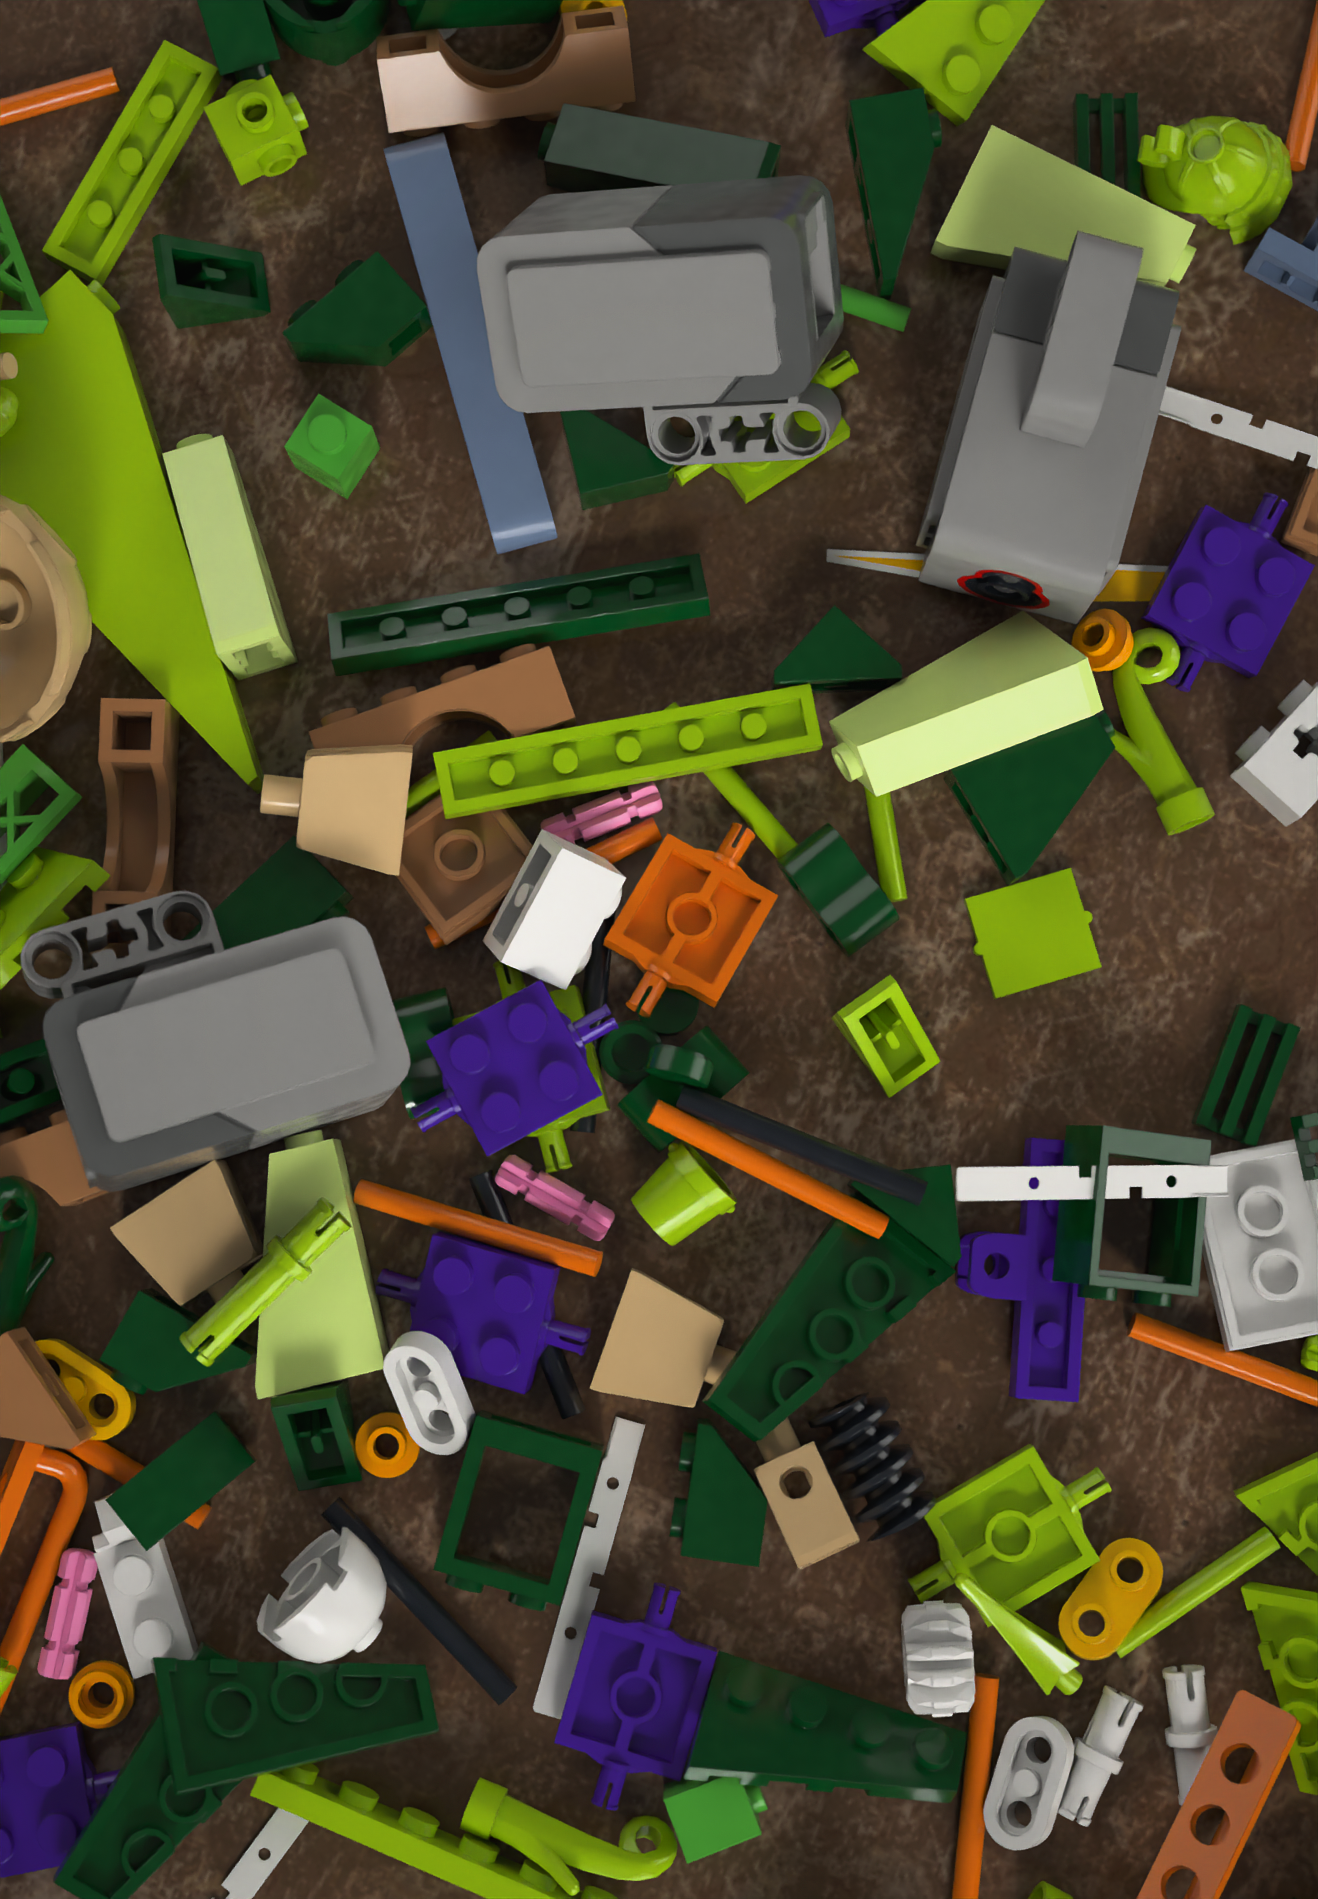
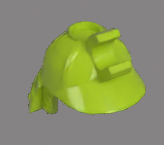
(1218, 169)

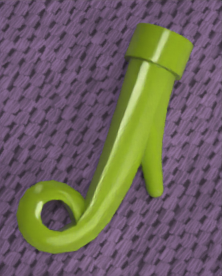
(1148, 745)
(558, 1844)

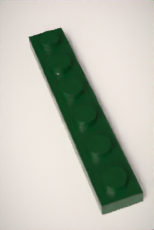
(517, 614)

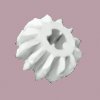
(938, 1658)

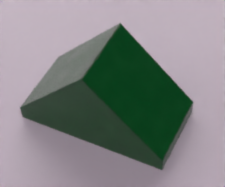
(209, 281)
(610, 463)
(837, 659)
(932, 1221)
(318, 1434)

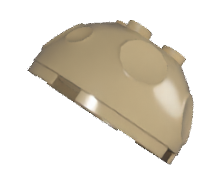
(41, 620)

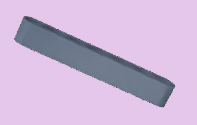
(449, 279)

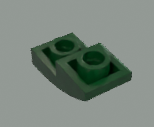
(180, 1480)

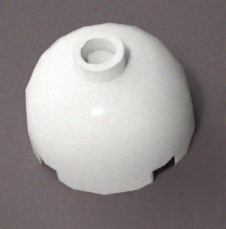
(329, 1601)

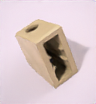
(347, 803)
(194, 1235)
(660, 1345)
(812, 1524)

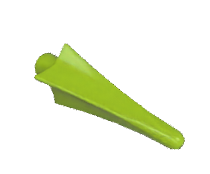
(1037, 1649)

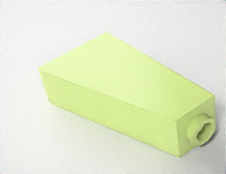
(1041, 201)
(228, 557)
(966, 706)
(333, 1318)

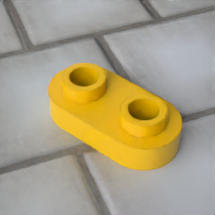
(85, 1381)
(1112, 1598)

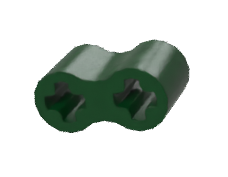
(838, 889)
(421, 1019)
(725, 1076)

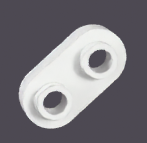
(424, 1384)
(1027, 1779)

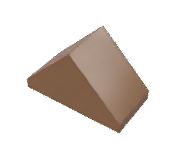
(33, 1398)

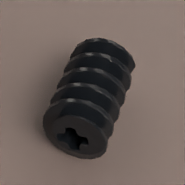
(875, 1464)

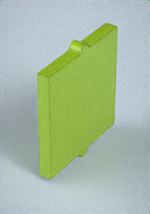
(1032, 933)

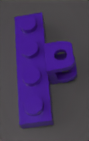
(1045, 1311)

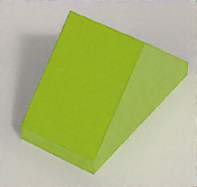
(887, 1036)

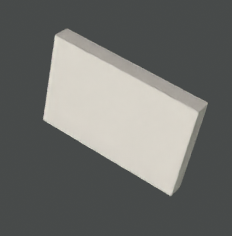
(1263, 1247)

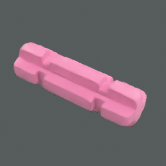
(606, 813)
(554, 1197)
(67, 1614)

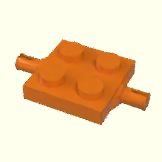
(690, 920)

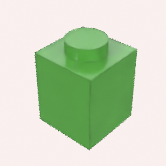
(332, 446)
(713, 1813)

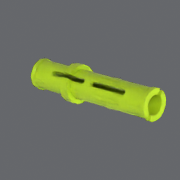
(286, 1261)

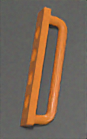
(14, 1482)
(1250, 1725)

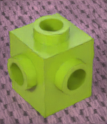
(258, 128)

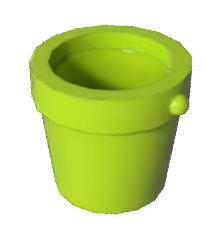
(682, 1194)

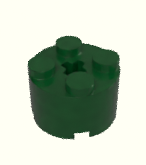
(328, 28)

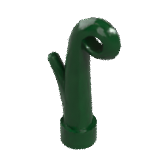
(17, 1269)

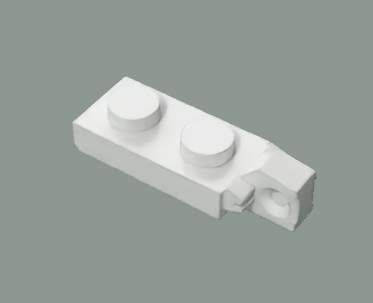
(141, 1595)

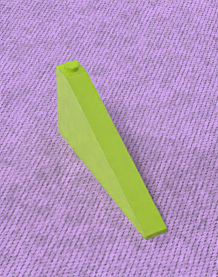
(99, 479)

